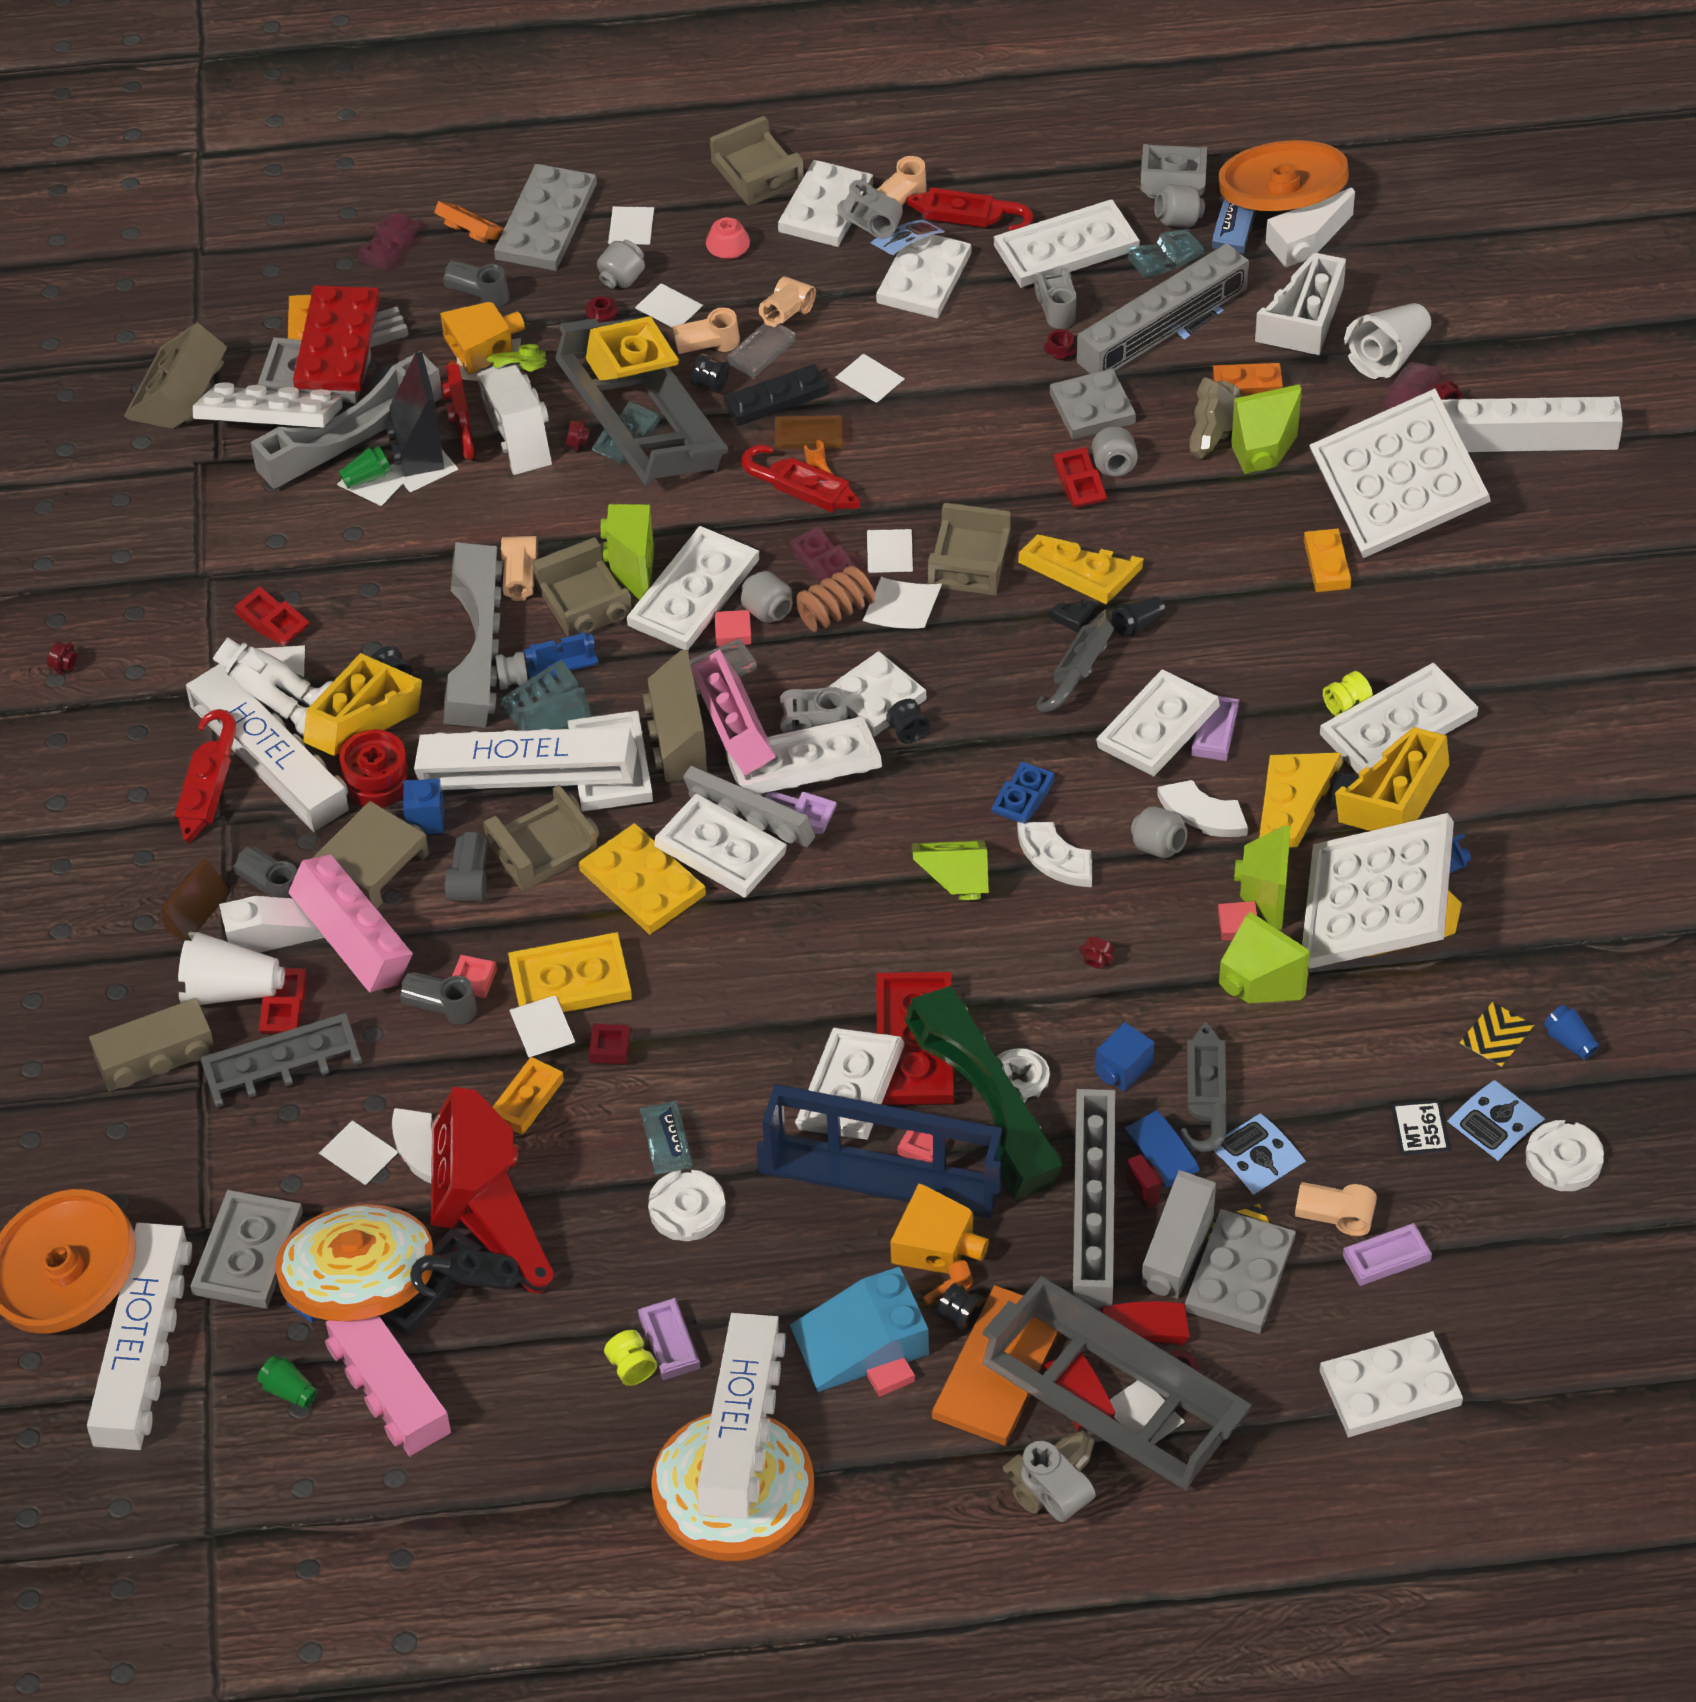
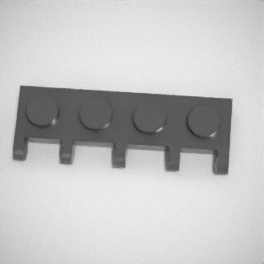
(279, 1056)

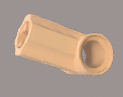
(907, 181)
(788, 298)
(717, 331)
(517, 559)
(1347, 1208)

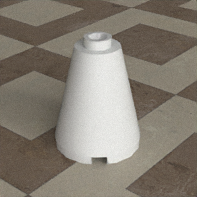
(1386, 339)
(226, 972)

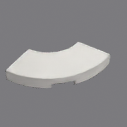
(1203, 812)
(1053, 855)
(414, 1140)

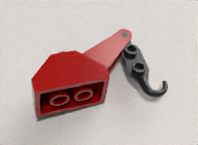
(472, 1187)

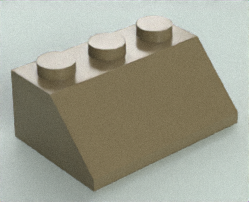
(177, 378)
(676, 718)

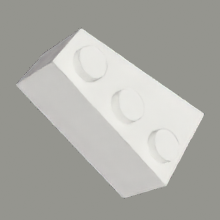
(1305, 307)
(517, 415)

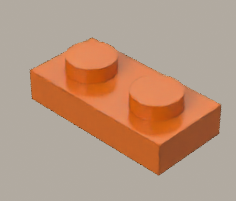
(459, 218)
(1250, 377)

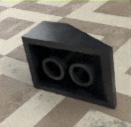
(415, 422)

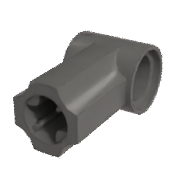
(484, 282)
(265, 872)
(467, 876)
(446, 996)

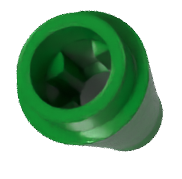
(365, 468)
(286, 1382)

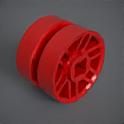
(374, 767)

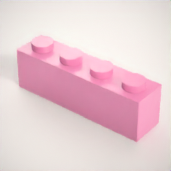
(732, 712)
(350, 923)
(389, 1381)

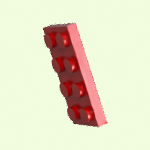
(336, 338)
(918, 1074)

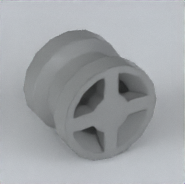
(511, 670)

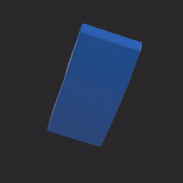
(1024, 793)
(1161, 1147)

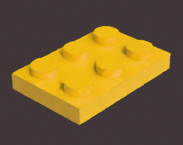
(642, 879)
(576, 971)

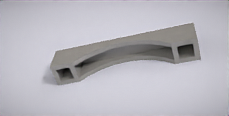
(293, 451)
(469, 684)

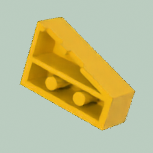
(358, 700)
(1396, 785)

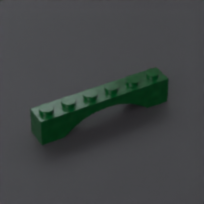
(947, 1031)

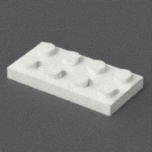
(1066, 242)
(265, 406)
(693, 588)
(1420, 701)
(813, 756)

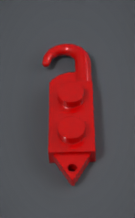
(967, 208)
(457, 409)
(802, 481)
(205, 777)

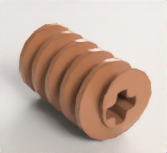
(834, 595)

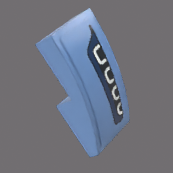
(1233, 226)

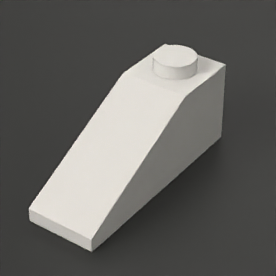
(1307, 229)
(267, 923)

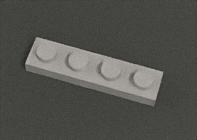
(751, 807)

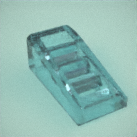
(536, 686)

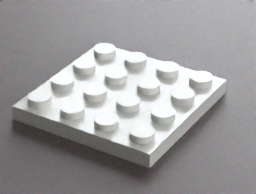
(1399, 473)
(1378, 891)

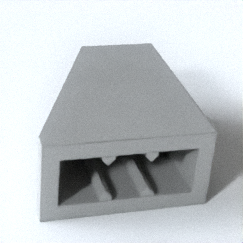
(1179, 1235)

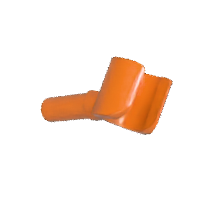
(817, 457)
(959, 1273)

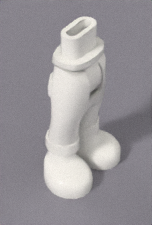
(261, 673)

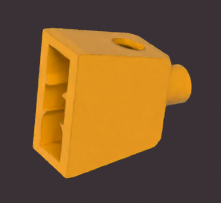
(479, 333)
(935, 1233)

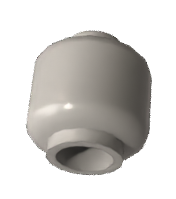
(1179, 206)
(620, 264)
(1114, 451)
(766, 597)
(1159, 832)

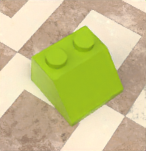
(629, 546)

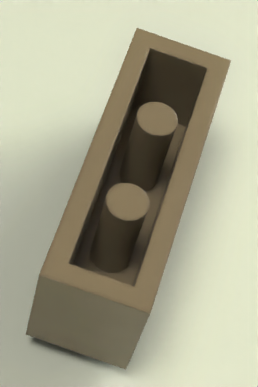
(152, 1044)

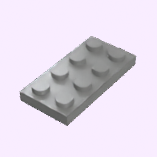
(545, 217)

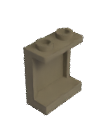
(755, 161)
(970, 549)
(580, 588)
(543, 840)
(375, 848)

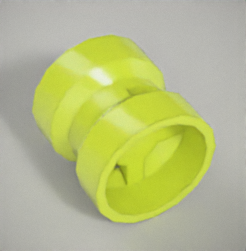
(1346, 694)
(632, 1360)

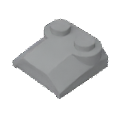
(1172, 166)

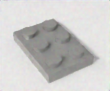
(281, 365)
(244, 1249)
(1240, 1271)

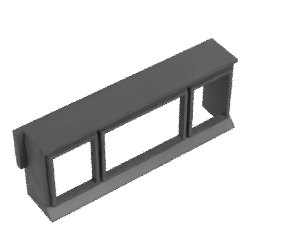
(702, 443)
(1130, 1354)

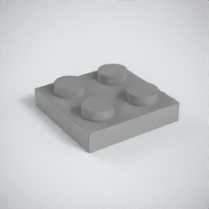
(1092, 403)

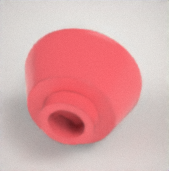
(727, 239)

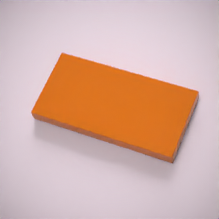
(977, 1396)

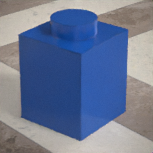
(424, 805)
(1124, 1057)

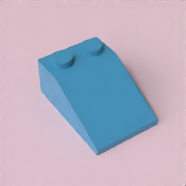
(861, 1330)

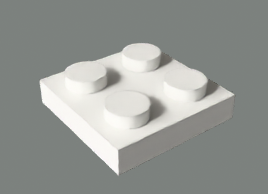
(875, 688)

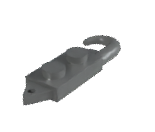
(1078, 660)
(1206, 1087)

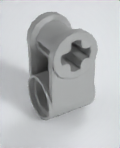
(870, 209)
(1057, 298)
(813, 708)
(1055, 1480)

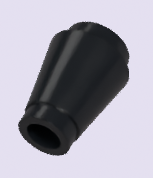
(1137, 615)

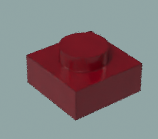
(610, 1043)
(1144, 1181)

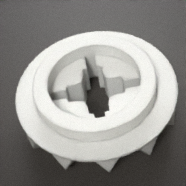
(1028, 1062)

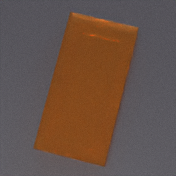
(797, 431)

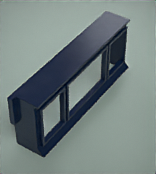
(872, 1171)

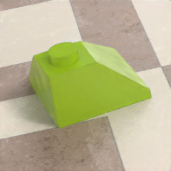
(1265, 427)
(956, 865)
(1265, 874)
(1264, 964)

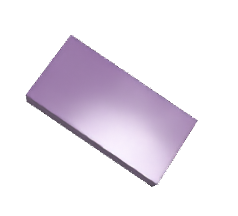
(1215, 735)
(1387, 1254)
(669, 1339)

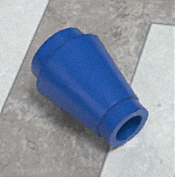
(1570, 1031)

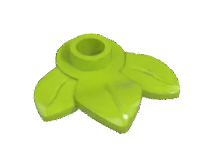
(528, 358)

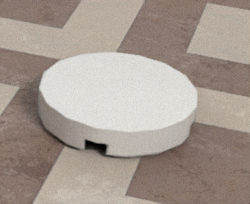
(1564, 1155)
(686, 1205)

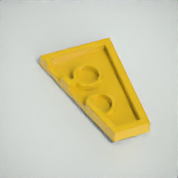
(1088, 572)
(1294, 790)

